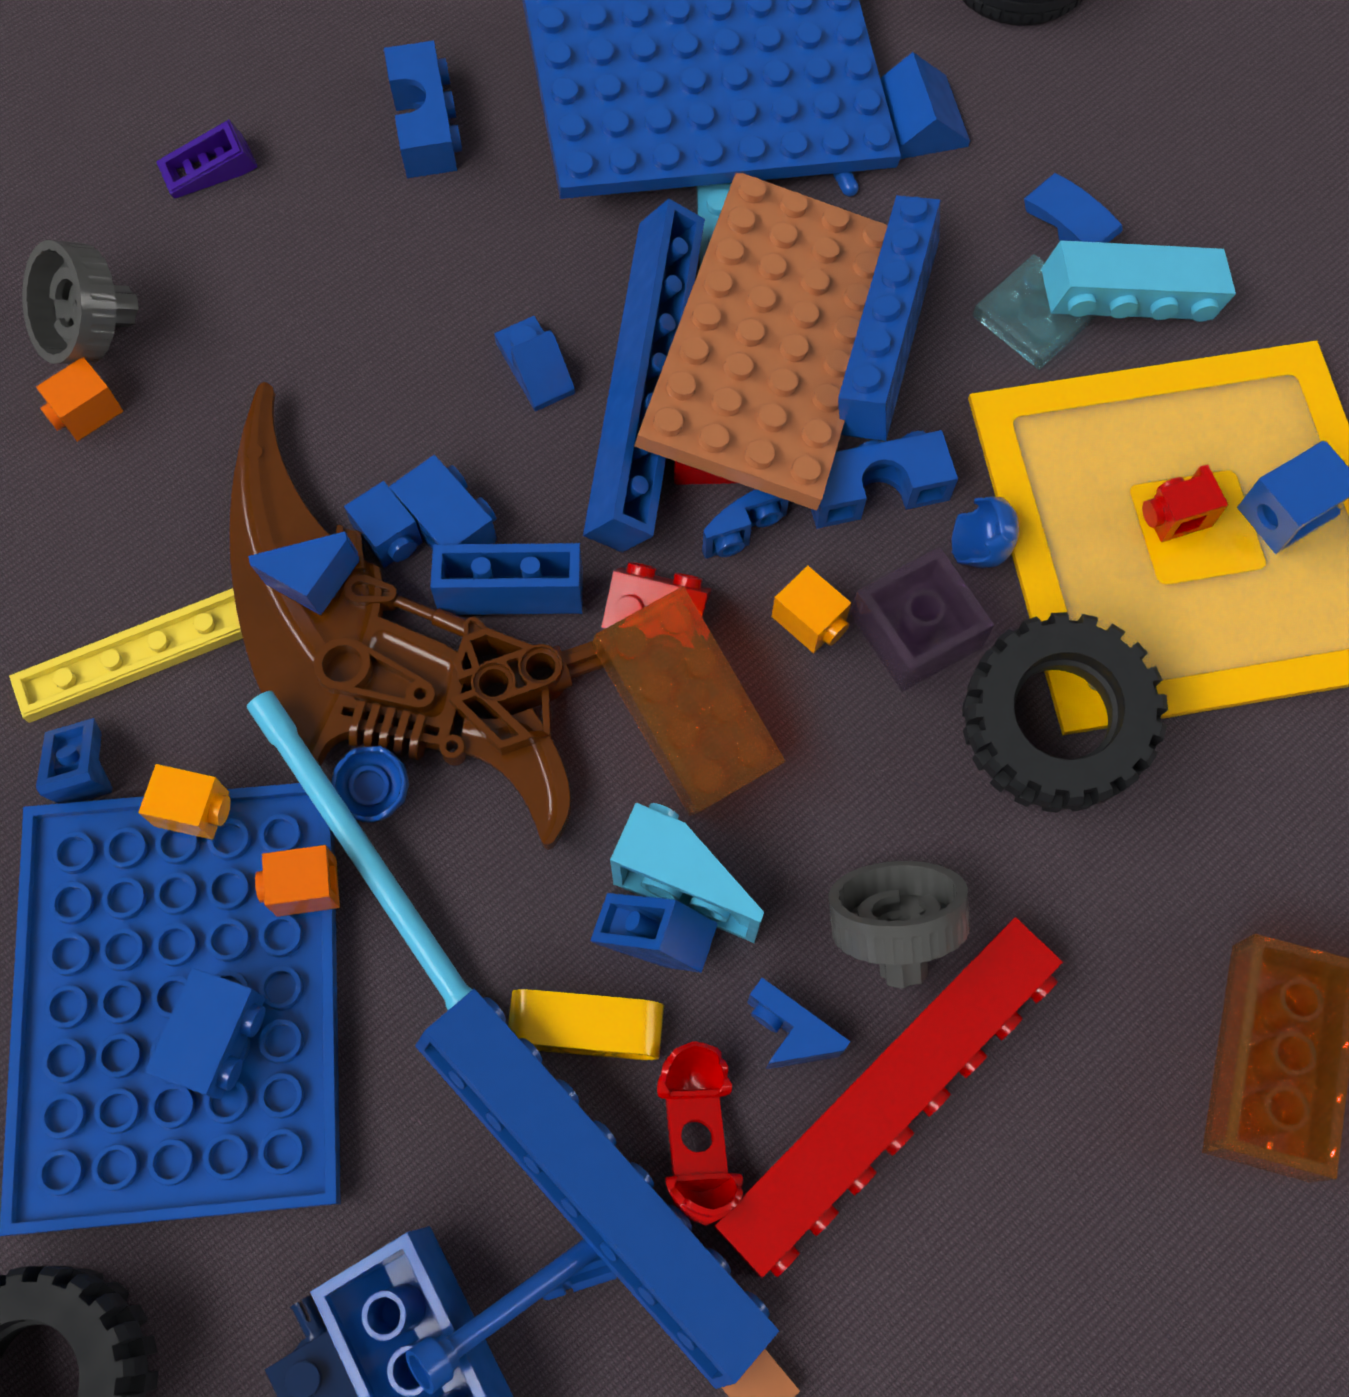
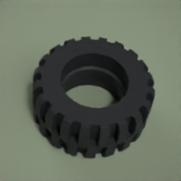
(1101, 660)
(90, 1317)

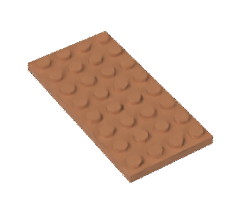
(766, 343)

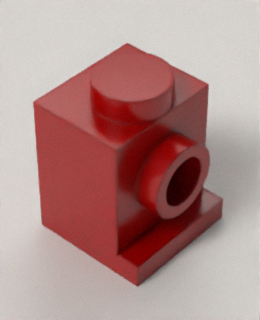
(1185, 505)

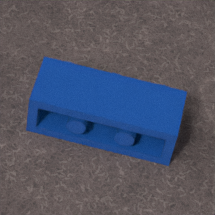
(507, 578)

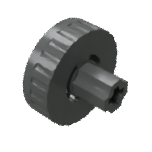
(73, 302)
(900, 917)

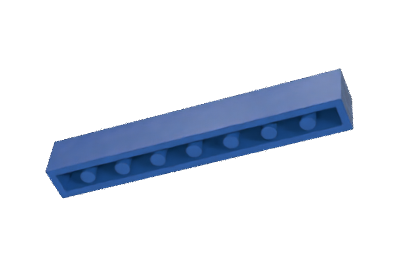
(660, 282)
(598, 1189)

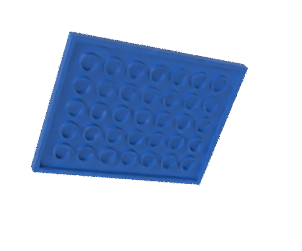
(706, 92)
(101, 955)

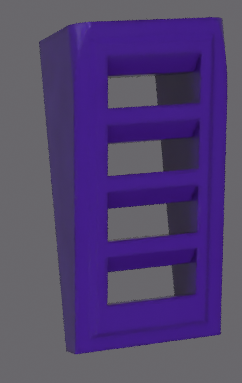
(232, 160)

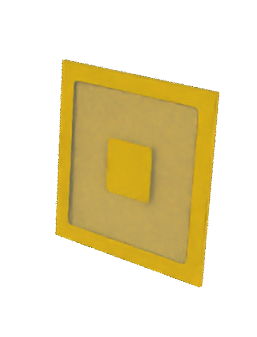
(1208, 606)

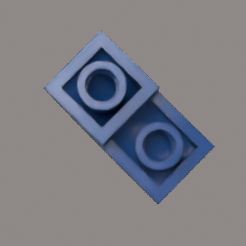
(1072, 211)
(732, 527)

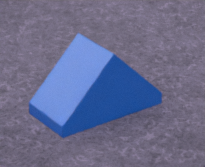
(308, 570)

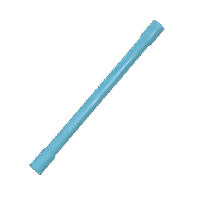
(284, 736)

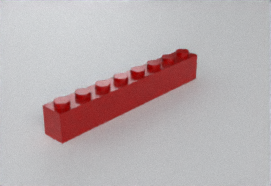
(886, 1098)

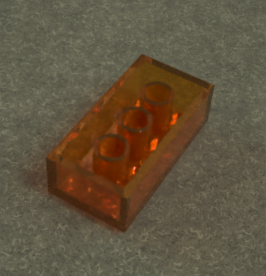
(686, 700)
(1281, 1060)

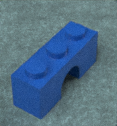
(424, 134)
(914, 465)

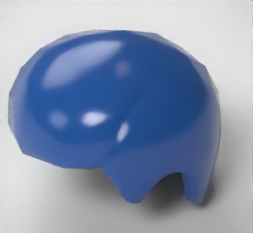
(986, 534)
(371, 783)

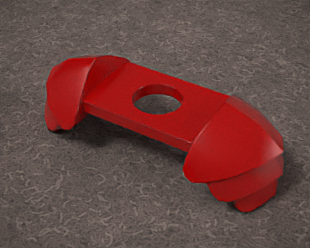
(692, 1086)

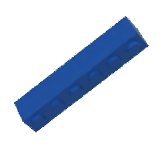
(889, 318)

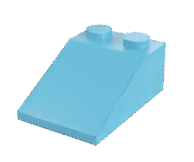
(668, 861)

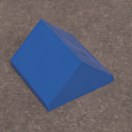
(922, 109)

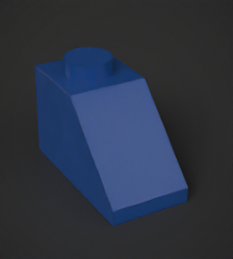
(655, 931)

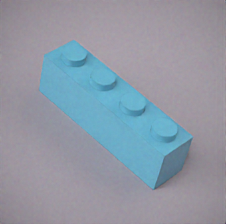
(1137, 280)

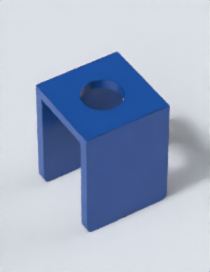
(1297, 496)

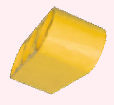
(587, 1024)

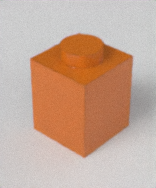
(78, 400)
(298, 881)

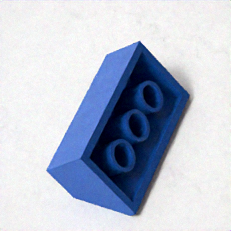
(391, 1305)

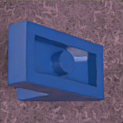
(535, 362)
(71, 764)
(808, 1036)

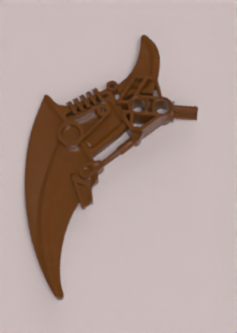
(382, 672)

